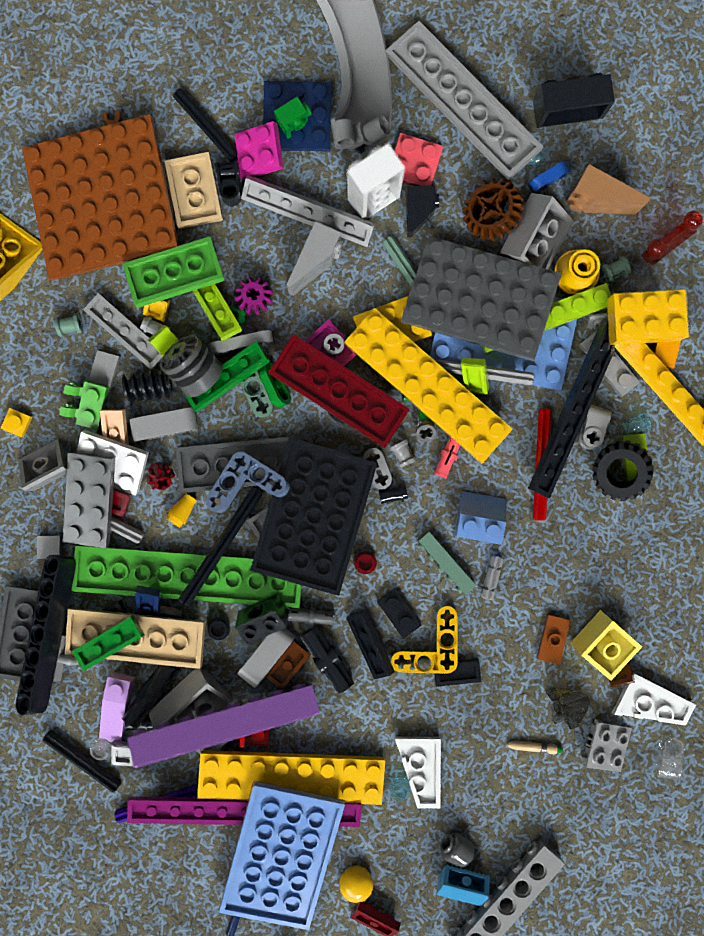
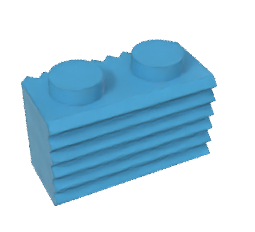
(463, 885)

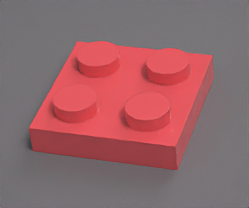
(418, 158)

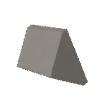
(43, 466)

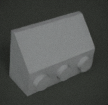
(538, 232)
(191, 697)

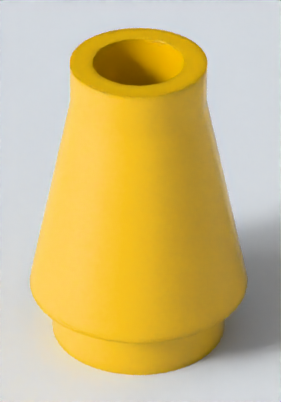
(180, 512)

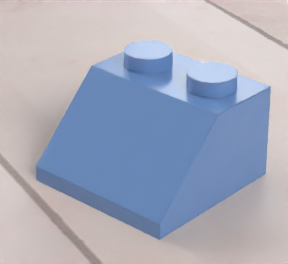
(481, 518)

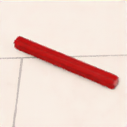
(543, 437)

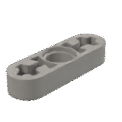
(234, 344)

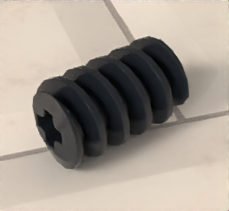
(147, 386)

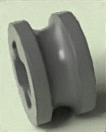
(427, 435)

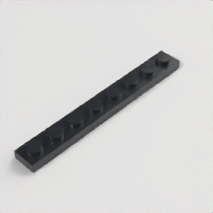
(573, 413)

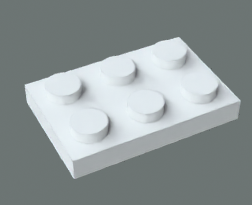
(129, 460)

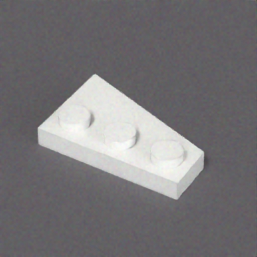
(652, 702)
(423, 768)

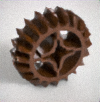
(500, 193)

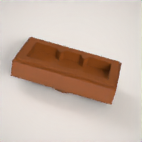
(553, 639)

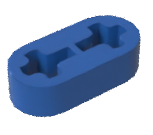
(550, 176)

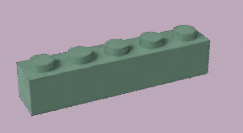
(446, 563)

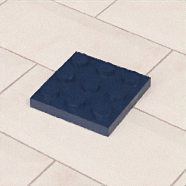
(317, 131)

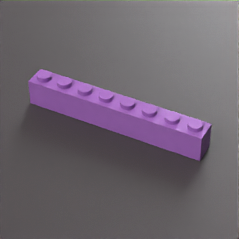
(222, 726)

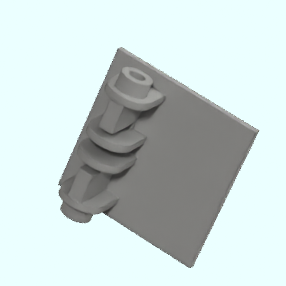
(606, 746)

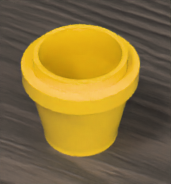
(574, 280)

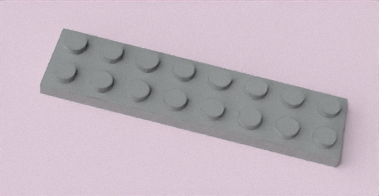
(464, 100)

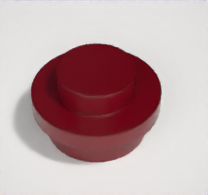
(365, 562)

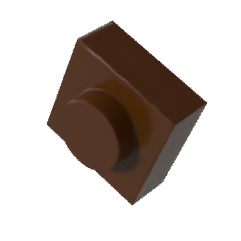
(624, 677)

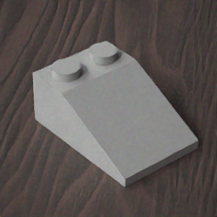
(317, 255)

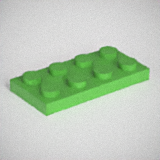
(173, 272)

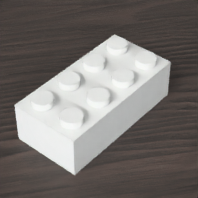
(374, 181)

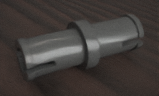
(311, 616)

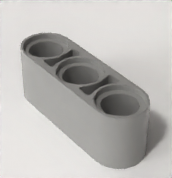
(163, 424)
(265, 656)

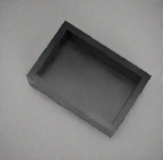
(573, 100)

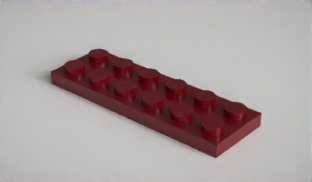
(339, 391)

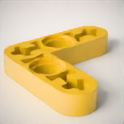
(435, 657)

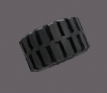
(618, 489)

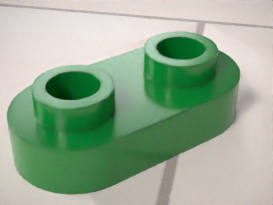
(277, 391)

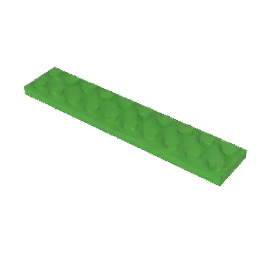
(123, 570)

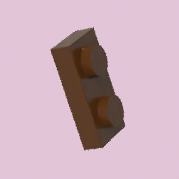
(287, 665)

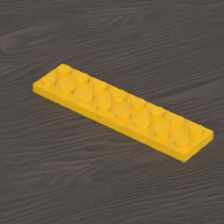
(428, 386)
(344, 777)

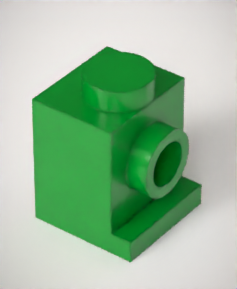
(292, 116)

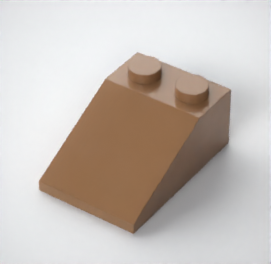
(604, 194)

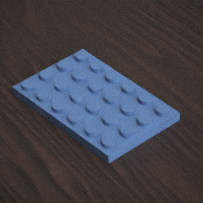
(547, 367)
(281, 855)

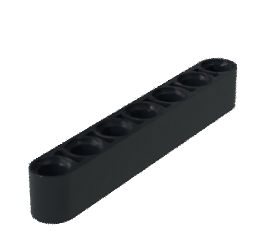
(45, 635)

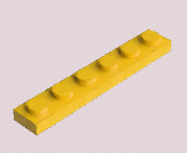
(665, 386)

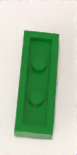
(108, 643)

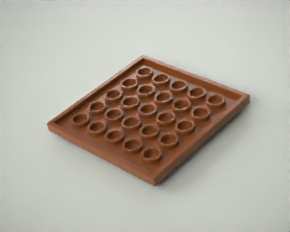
(100, 197)

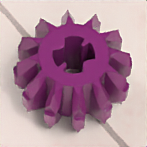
(261, 290)

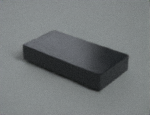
(466, 672)

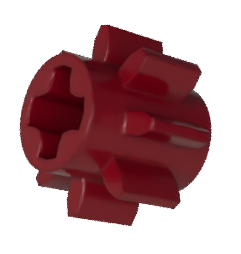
(159, 476)

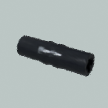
(149, 695)

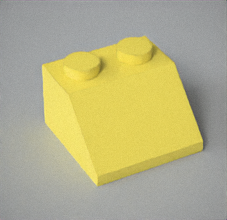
(605, 645)

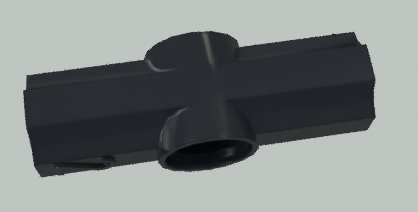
(327, 659)

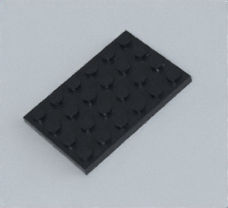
(316, 523)

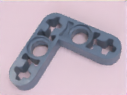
(248, 472)

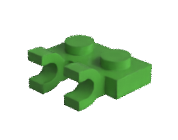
(92, 402)

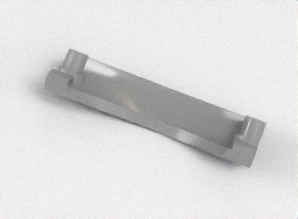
(365, 73)

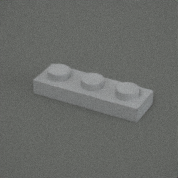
(617, 372)

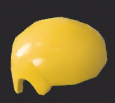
(356, 884)

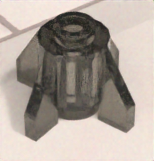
(568, 705)

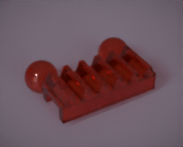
(660, 248)

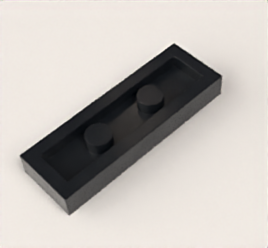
(370, 644)

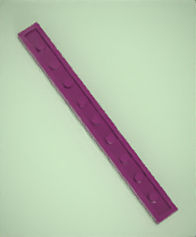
(206, 811)

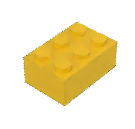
(647, 317)

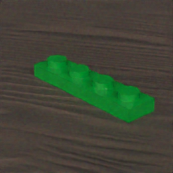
(233, 373)

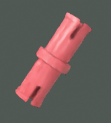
(442, 470)

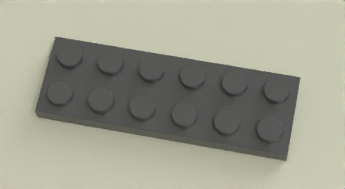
(203, 464)

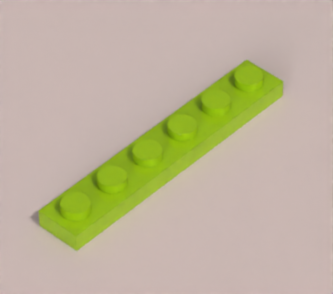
(575, 307)

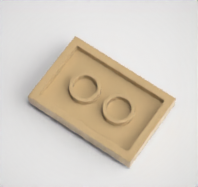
(193, 190)

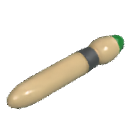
(535, 747)

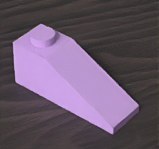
(114, 705)

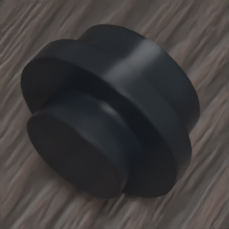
(218, 628)

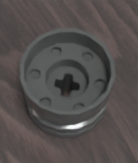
(191, 365)

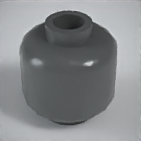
(457, 850)

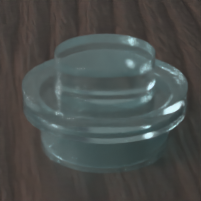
(399, 789)

